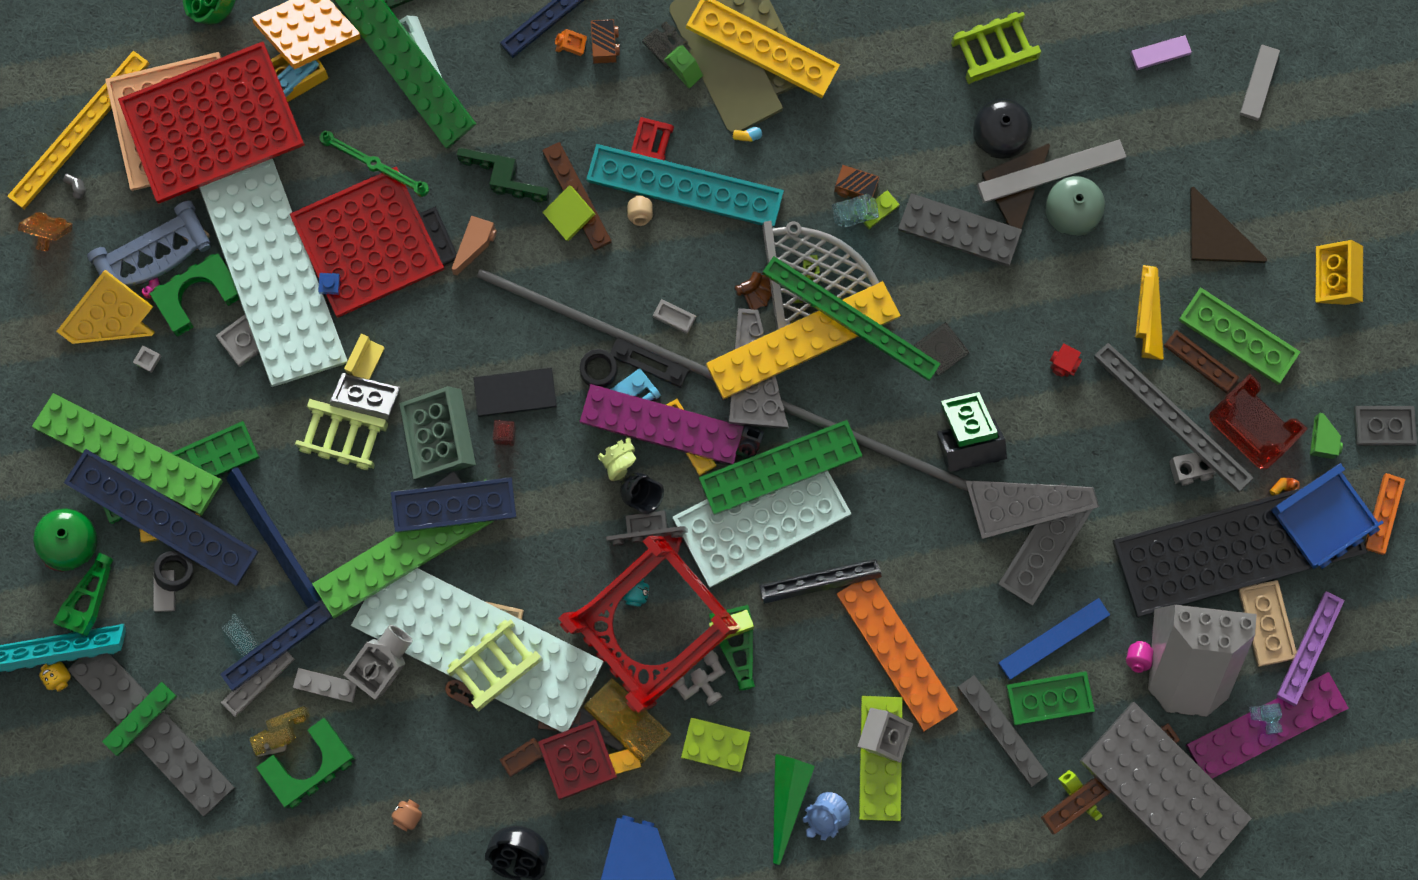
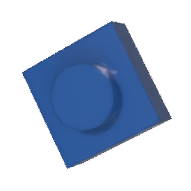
(329, 283)

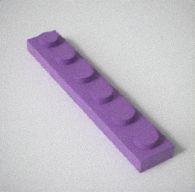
(1310, 648)

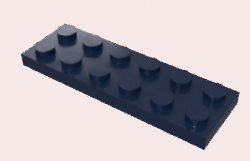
(453, 505)

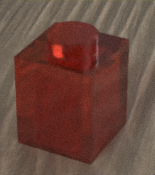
(504, 432)

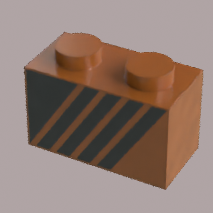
(604, 41)
(855, 183)

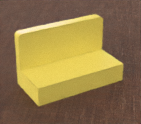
(364, 358)

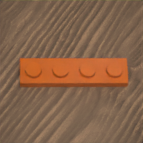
(1385, 510)

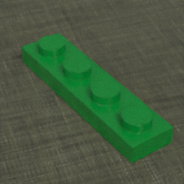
(139, 719)

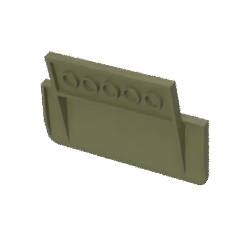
(738, 87)

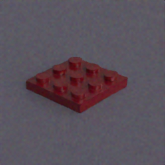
(577, 760)

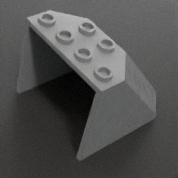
(1197, 656)

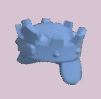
(827, 815)

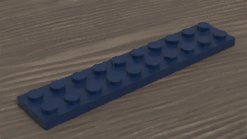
(161, 517)

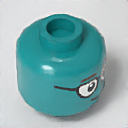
(637, 595)

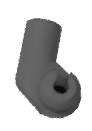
(77, 185)

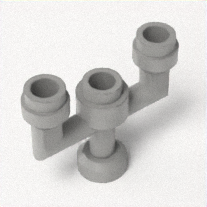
(701, 680)

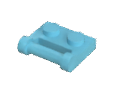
(637, 383)

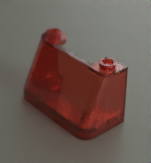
(1254, 425)

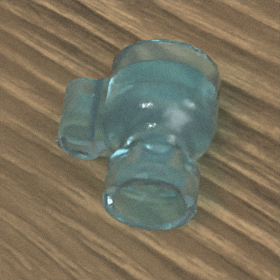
(1270, 714)

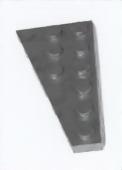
(1013, 506)

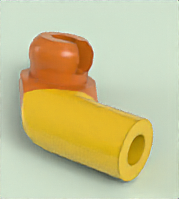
(1284, 484)

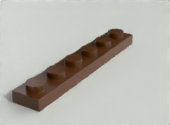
(567, 176)

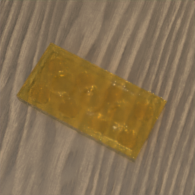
(635, 730)

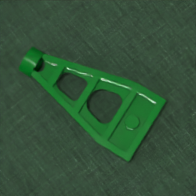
(77, 620)
(747, 646)

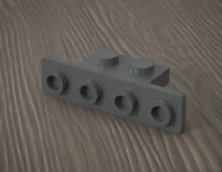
(644, 525)

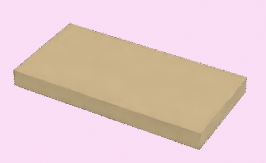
(1273, 635)

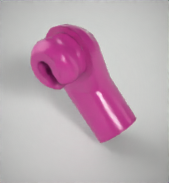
(152, 284)

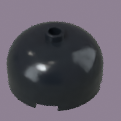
(1002, 128)
(521, 844)

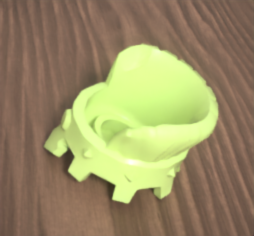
(618, 459)

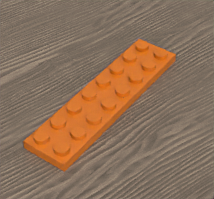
(897, 653)

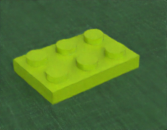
(715, 745)

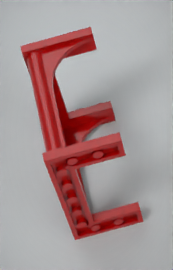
(644, 696)

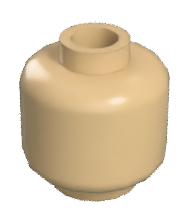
(639, 210)

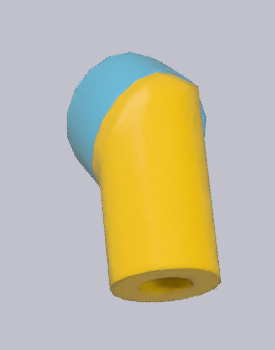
(748, 135)

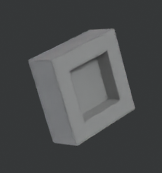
(147, 359)

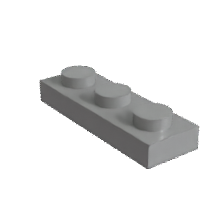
(325, 685)

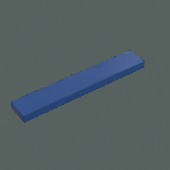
(1053, 639)

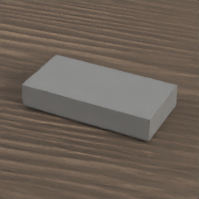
(674, 316)
(164, 600)

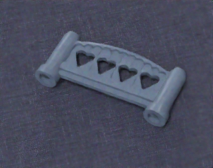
(185, 224)

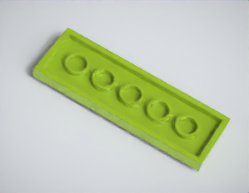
(878, 775)

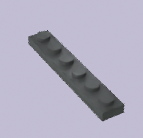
(1002, 731)

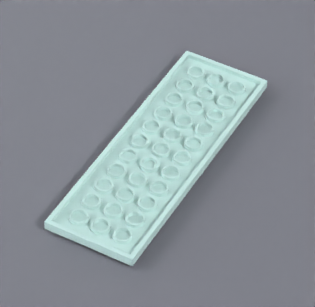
(272, 274)
(450, 621)

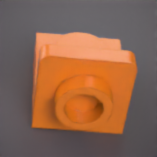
(570, 42)

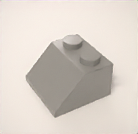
(885, 734)

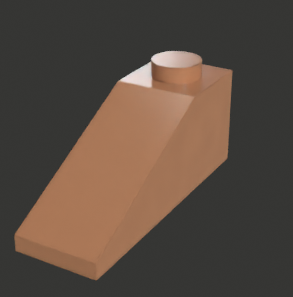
(475, 241)

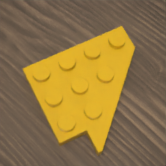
(107, 313)

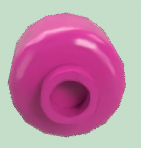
(1139, 656)

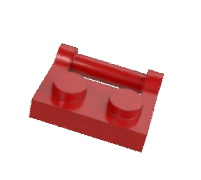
(646, 136)

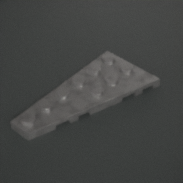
(762, 402)

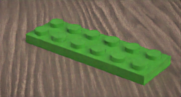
(1239, 336)

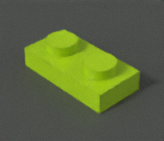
(885, 205)

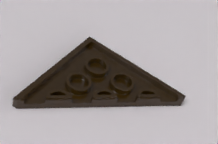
(1015, 206)
(1215, 237)

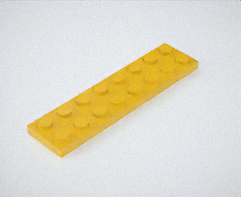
(763, 46)

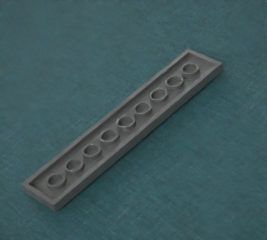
(162, 740)

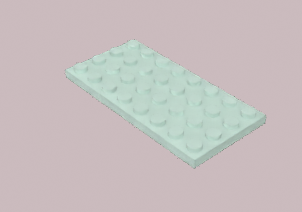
(759, 528)

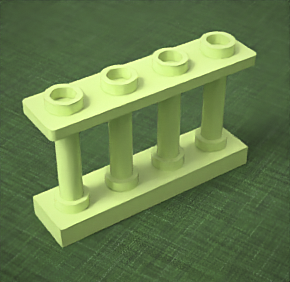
(337, 415)
(496, 684)

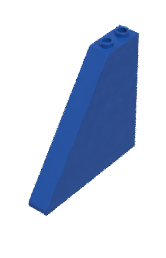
(636, 853)

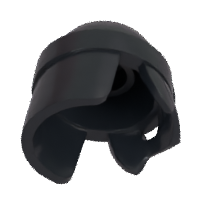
(641, 492)

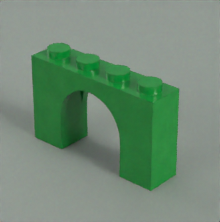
(169, 296)
(335, 758)

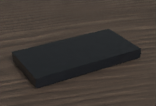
(515, 392)

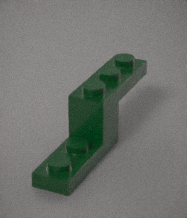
(502, 175)

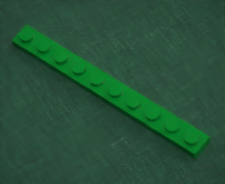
(851, 318)

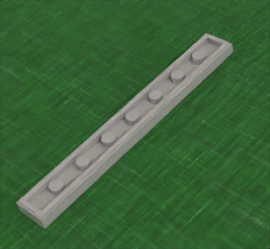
(1051, 171)

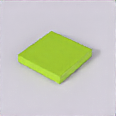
(568, 213)

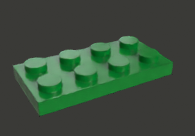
(1050, 698)

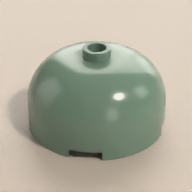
(1075, 206)

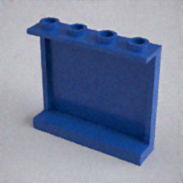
(1326, 518)

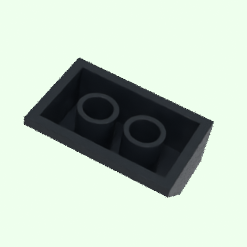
(971, 455)

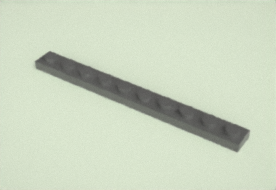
(1173, 418)

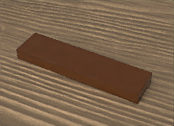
(1201, 361)

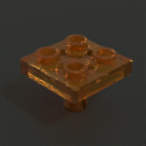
(45, 228)

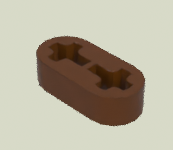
(458, 697)

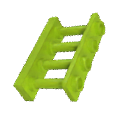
(993, 65)

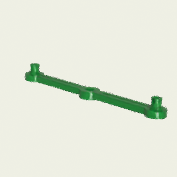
(420, 188)

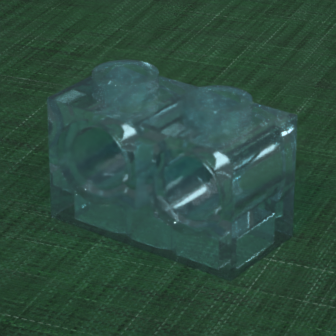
(855, 210)

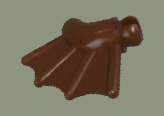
(756, 290)

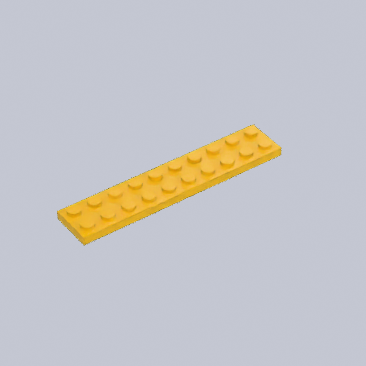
(795, 343)

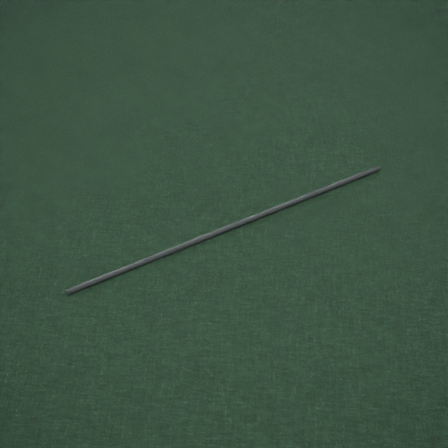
(703, 370)

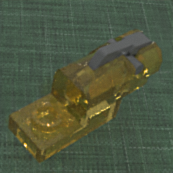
(279, 733)

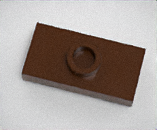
(522, 757)

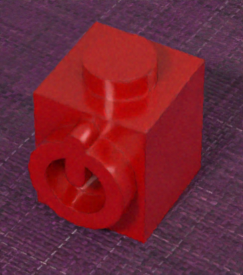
(1065, 361)

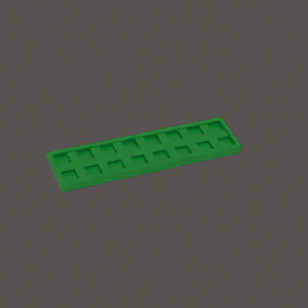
(215, 454)
(780, 467)

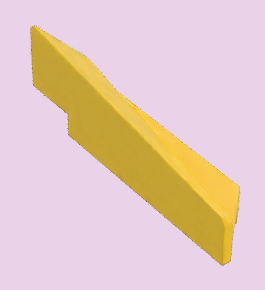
(1149, 315)

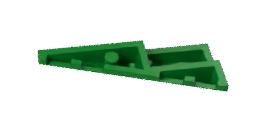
(790, 787)

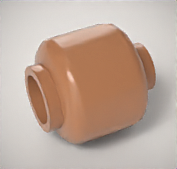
(406, 815)

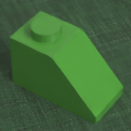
(684, 66)
(1325, 438)

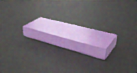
(1161, 52)

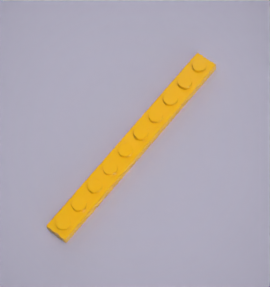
(71, 137)

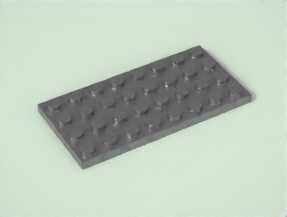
(1165, 790)

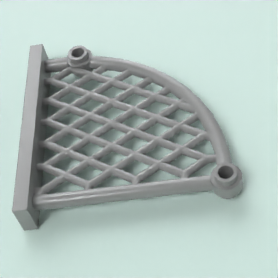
(776, 290)

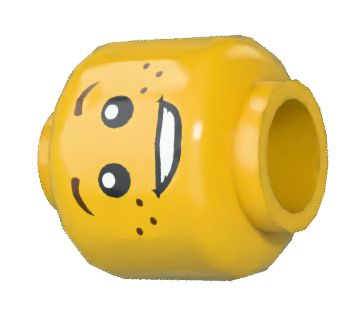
(55, 676)

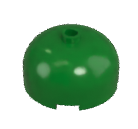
(208, 11)
(65, 539)

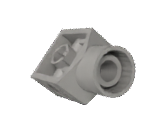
(379, 662)

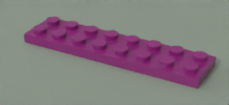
(661, 424)
(1248, 738)

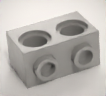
(1191, 462)

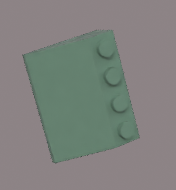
(437, 433)

